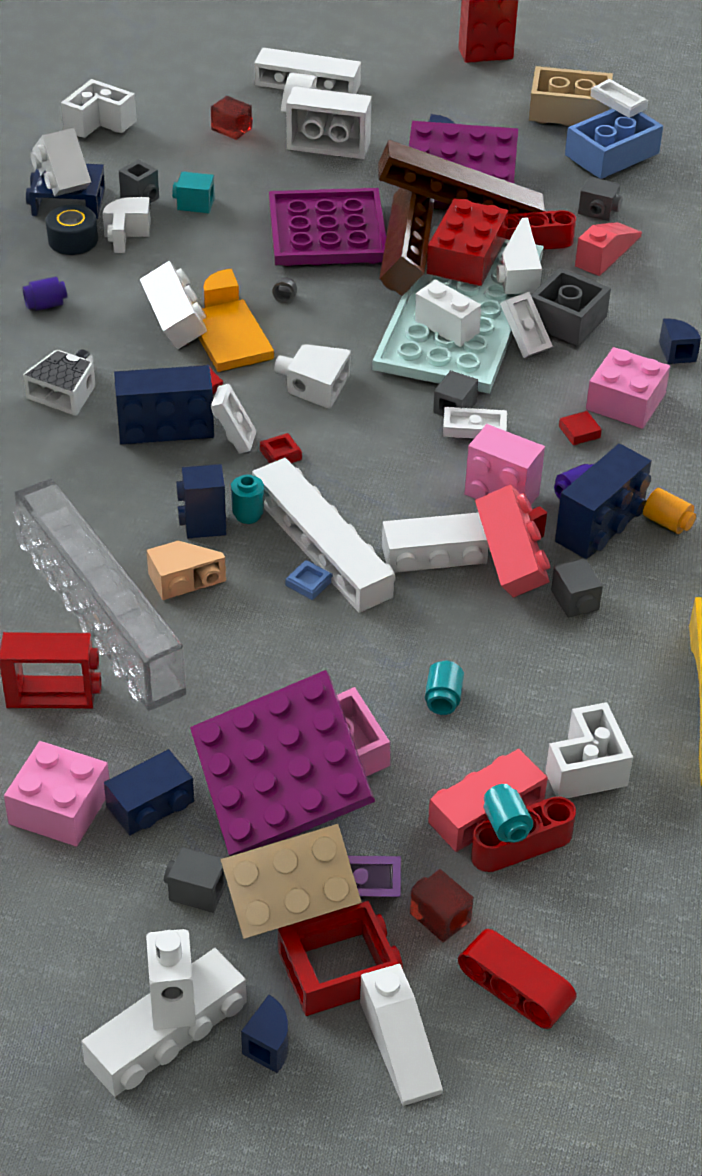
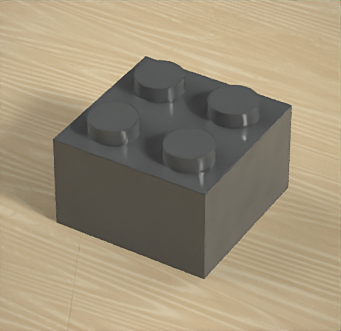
(571, 305)

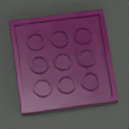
(473, 146)
(327, 226)
(281, 764)

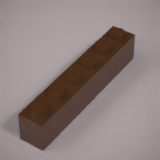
(448, 180)
(406, 240)

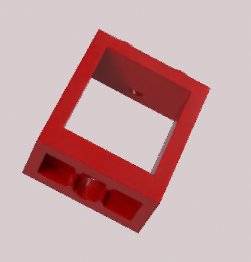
(49, 691)
(324, 930)

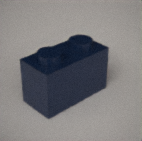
(204, 501)
(149, 792)

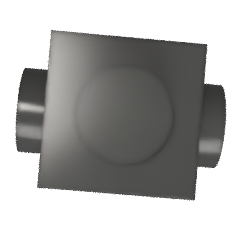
(139, 181)
(600, 199)

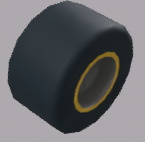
(71, 229)

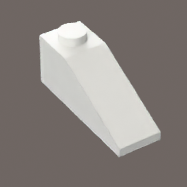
(520, 262)
(400, 1033)

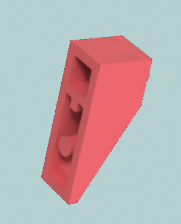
(603, 246)

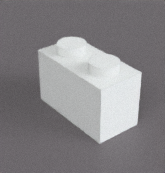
(448, 312)

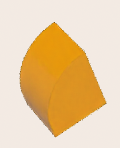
(220, 288)

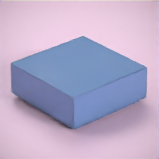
(308, 579)

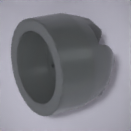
(287, 293)

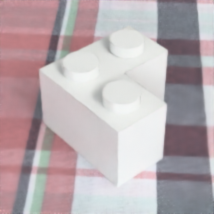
(96, 106)
(61, 162)
(592, 757)

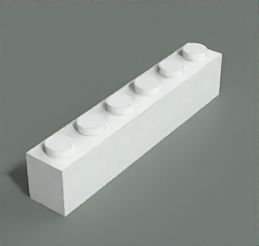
(325, 536)

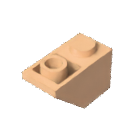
(184, 568)

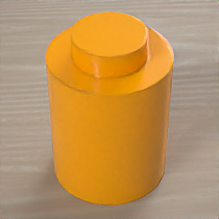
(669, 511)

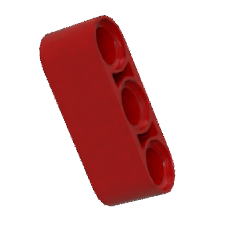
(548, 228)
(551, 830)
(517, 978)

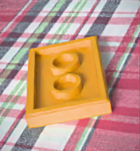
(234, 336)

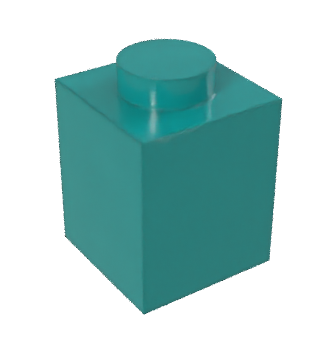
(194, 192)

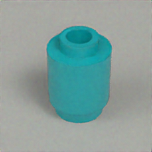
(247, 498)
(444, 687)
(507, 813)

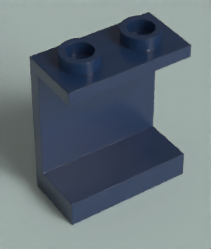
(92, 194)

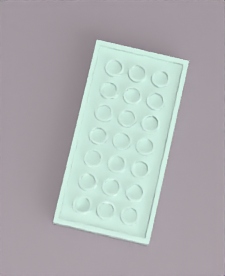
(421, 354)

